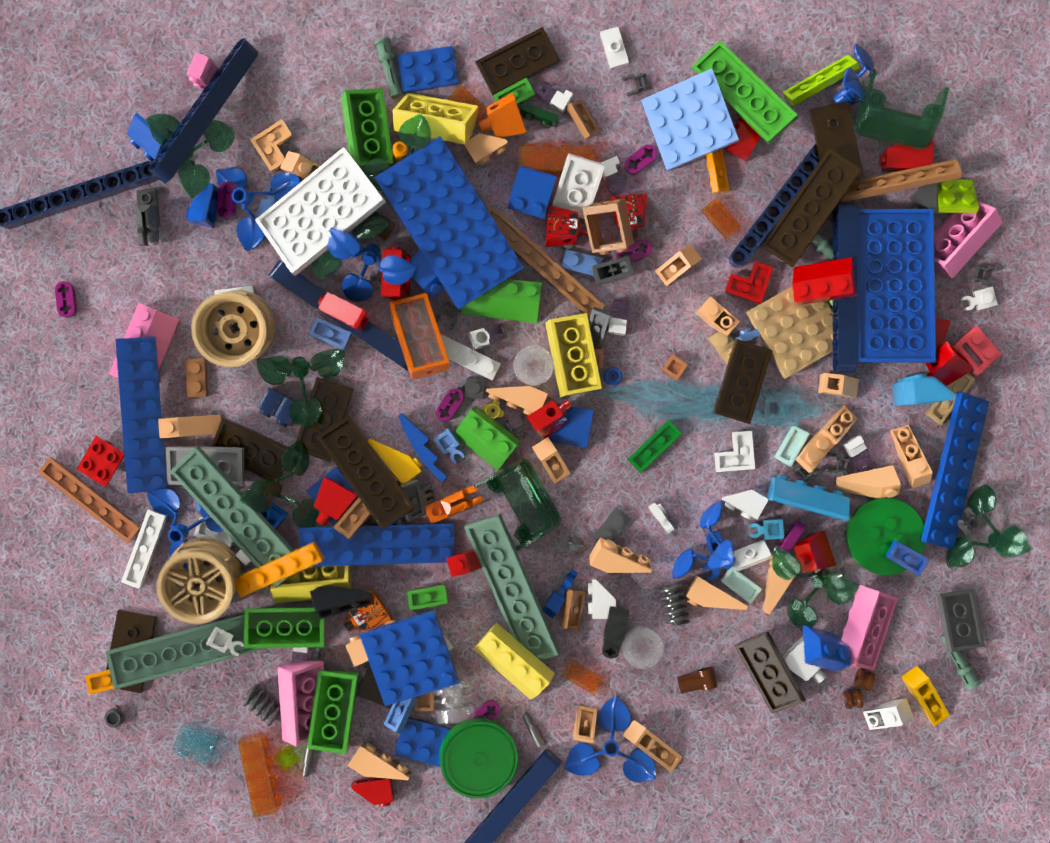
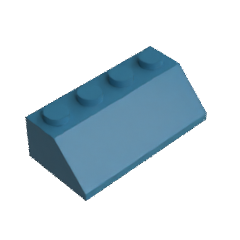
(920, 390)
(809, 498)

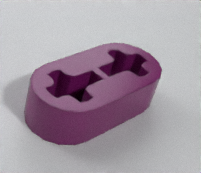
(643, 162)
(225, 200)
(639, 255)
(61, 300)
(453, 408)
(792, 536)
(483, 708)

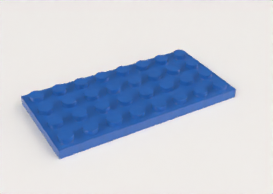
(449, 223)
(895, 286)

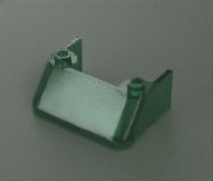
(897, 126)
(527, 500)

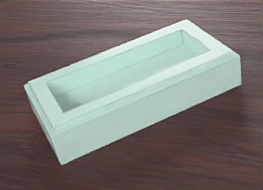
(791, 445)
(741, 585)

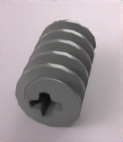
(674, 601)
(262, 705)

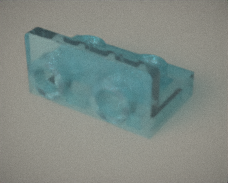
(195, 744)

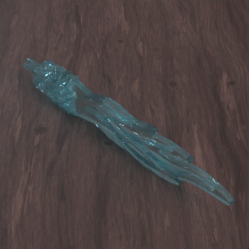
(702, 411)

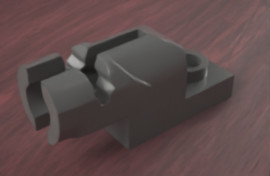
(147, 216)

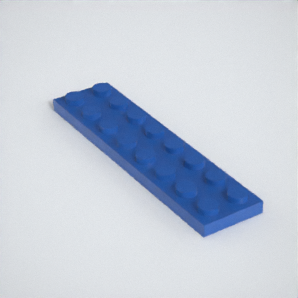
(140, 413)
(955, 470)
(375, 547)

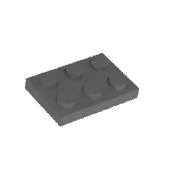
(960, 620)

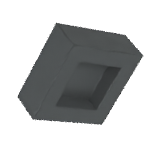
(474, 388)

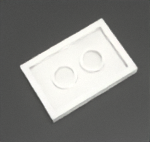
(578, 184)

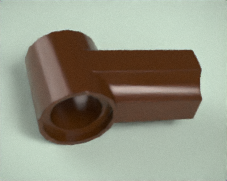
(699, 680)

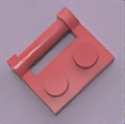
(980, 346)

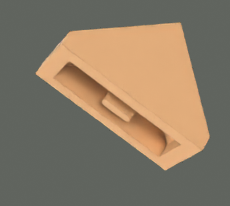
(585, 724)

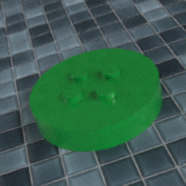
(874, 529)
(478, 758)

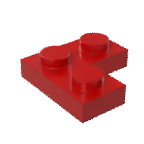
(752, 288)

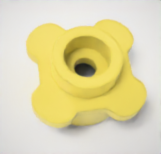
(494, 405)

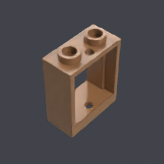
(590, 214)

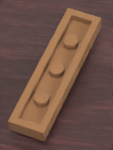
(354, 518)

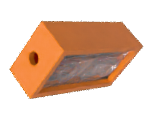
(419, 336)

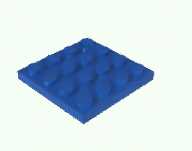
(409, 657)

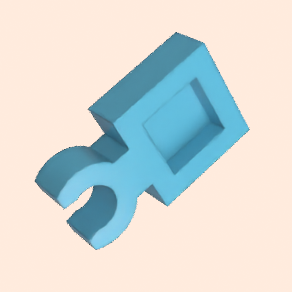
(771, 529)

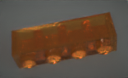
(551, 158)
(259, 775)

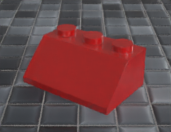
(824, 281)

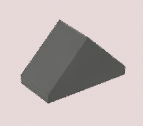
(926, 197)
(612, 270)

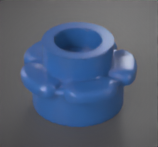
(613, 371)

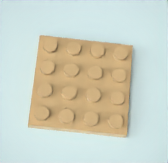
(793, 331)

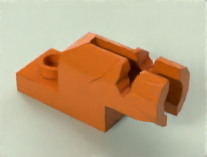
(452, 504)

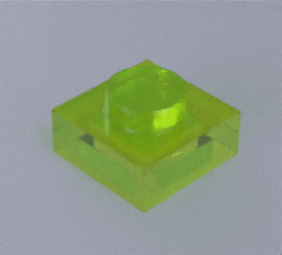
(286, 758)

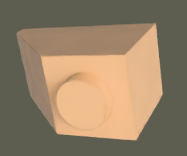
(678, 264)
(551, 460)

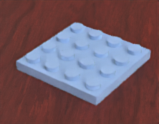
(690, 120)

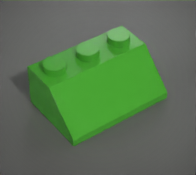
(486, 437)

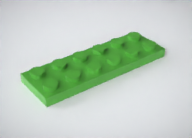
(747, 93)

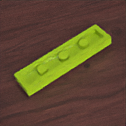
(819, 80)

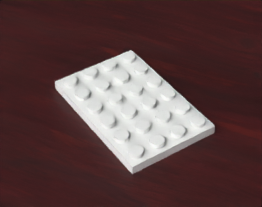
(330, 197)

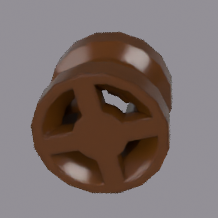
(864, 679)
(853, 699)

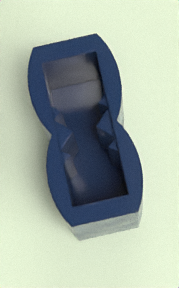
(277, 405)

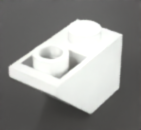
(747, 501)
(600, 600)
(888, 714)

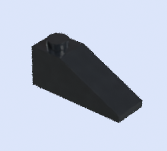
(336, 600)

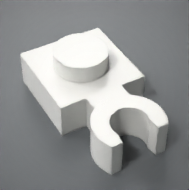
(982, 299)
(658, 511)
(222, 640)

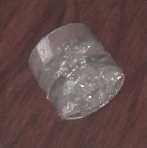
(541, 374)
(633, 638)
(455, 706)

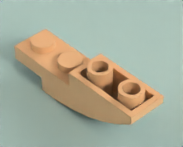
(826, 438)

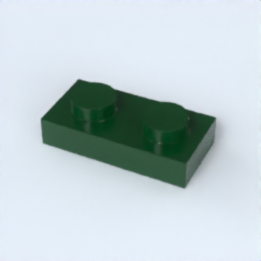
(546, 118)

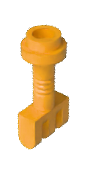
(399, 151)

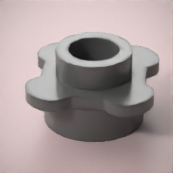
(576, 545)

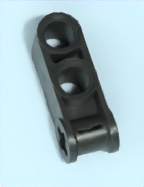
(614, 631)

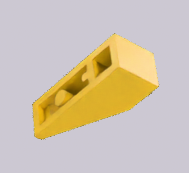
(399, 463)
(925, 695)

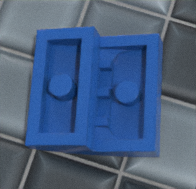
(577, 429)

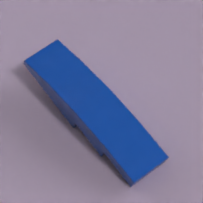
(418, 441)

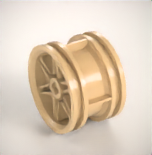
(214, 346)
(200, 608)

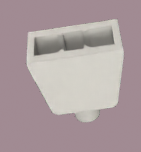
(796, 662)

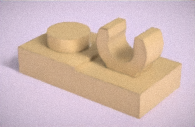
(722, 344)

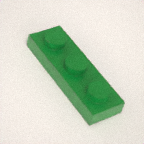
(654, 446)

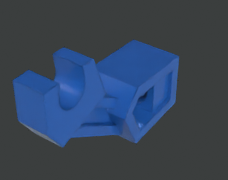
(709, 540)
(556, 599)

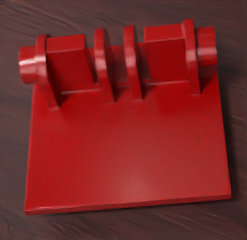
(101, 461)

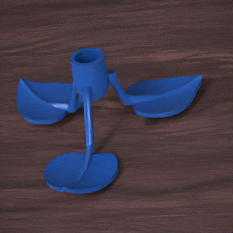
(851, 80)
(247, 229)
(356, 288)
(167, 502)
(720, 558)
(583, 760)

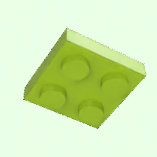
(956, 197)

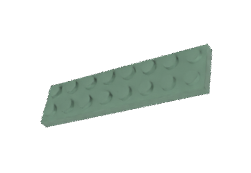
(221, 501)
(511, 586)
(172, 653)

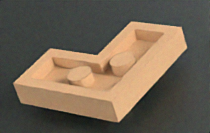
(268, 142)

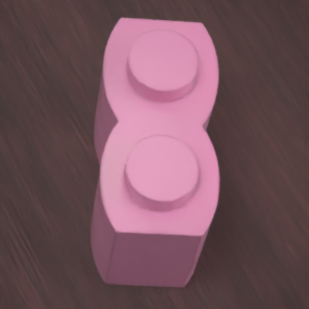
(201, 70)

